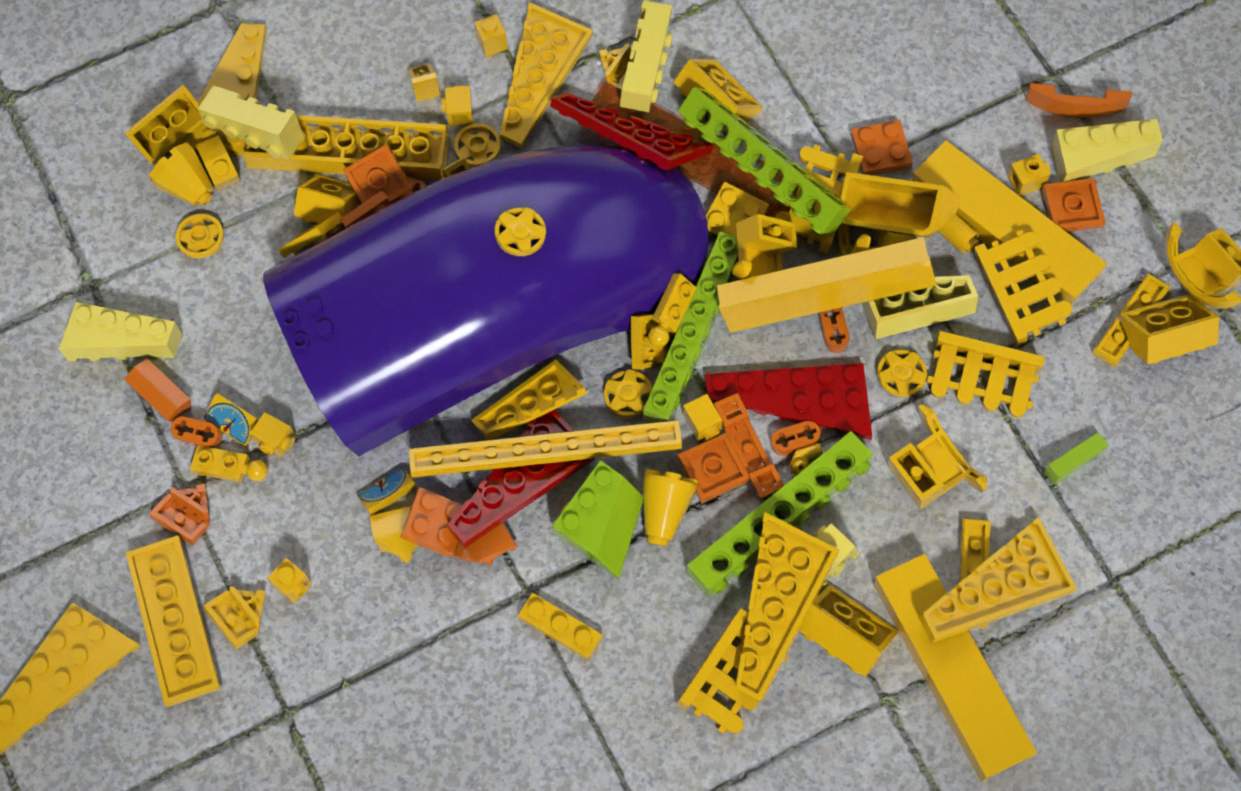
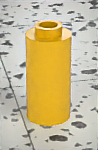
(959, 234)

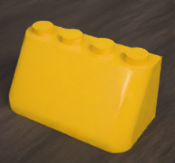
(897, 204)

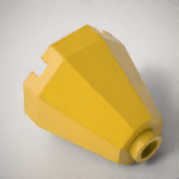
(183, 176)

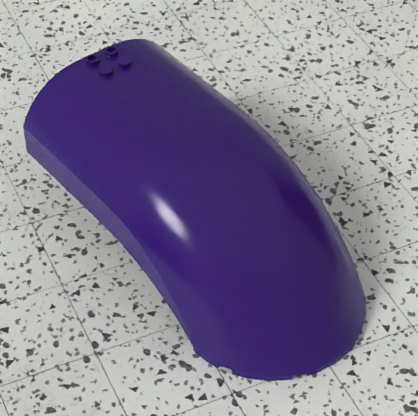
(432, 310)

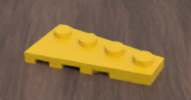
(533, 398)

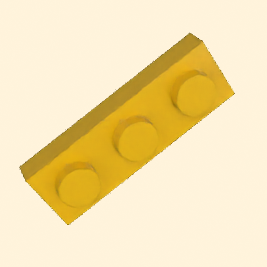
(560, 626)

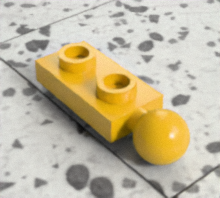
(671, 309)
(226, 465)

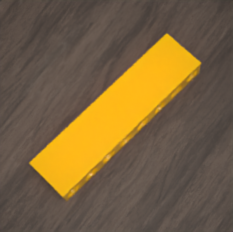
(334, 149)
(1000, 213)
(826, 285)
(955, 673)

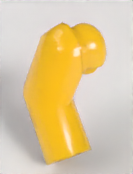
(802, 457)

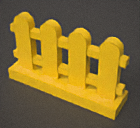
(837, 166)
(1022, 298)
(1000, 356)
(720, 680)

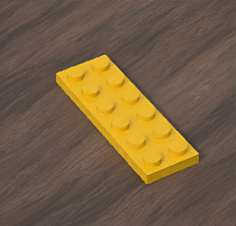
(173, 621)

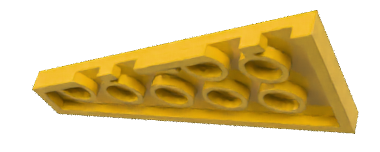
(542, 64)
(236, 72)
(1010, 581)
(783, 590)
(60, 669)

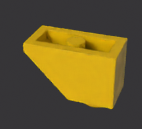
(218, 163)

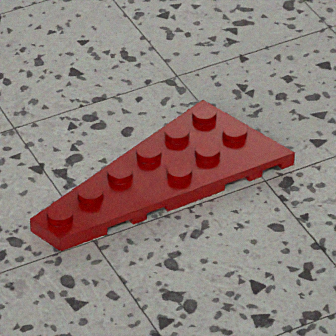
(641, 136)
(821, 394)
(513, 488)

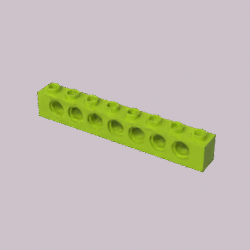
(832, 209)
(692, 333)
(846, 450)

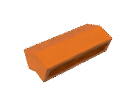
(158, 390)

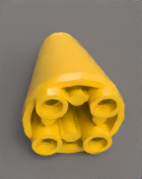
(665, 504)

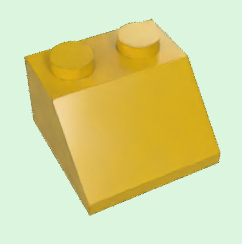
(324, 197)

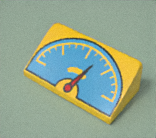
(230, 419)
(387, 491)

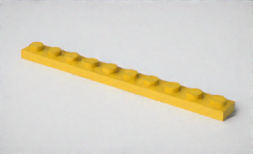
(545, 448)

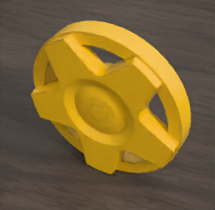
(477, 145)
(520, 231)
(200, 236)
(902, 373)
(627, 393)

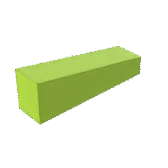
(1075, 458)

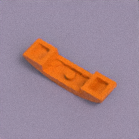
(1044, 98)
(739, 430)

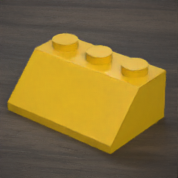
(720, 83)
(165, 125)
(1170, 328)
(847, 630)

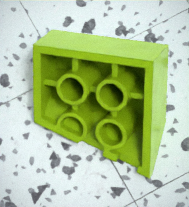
(601, 518)

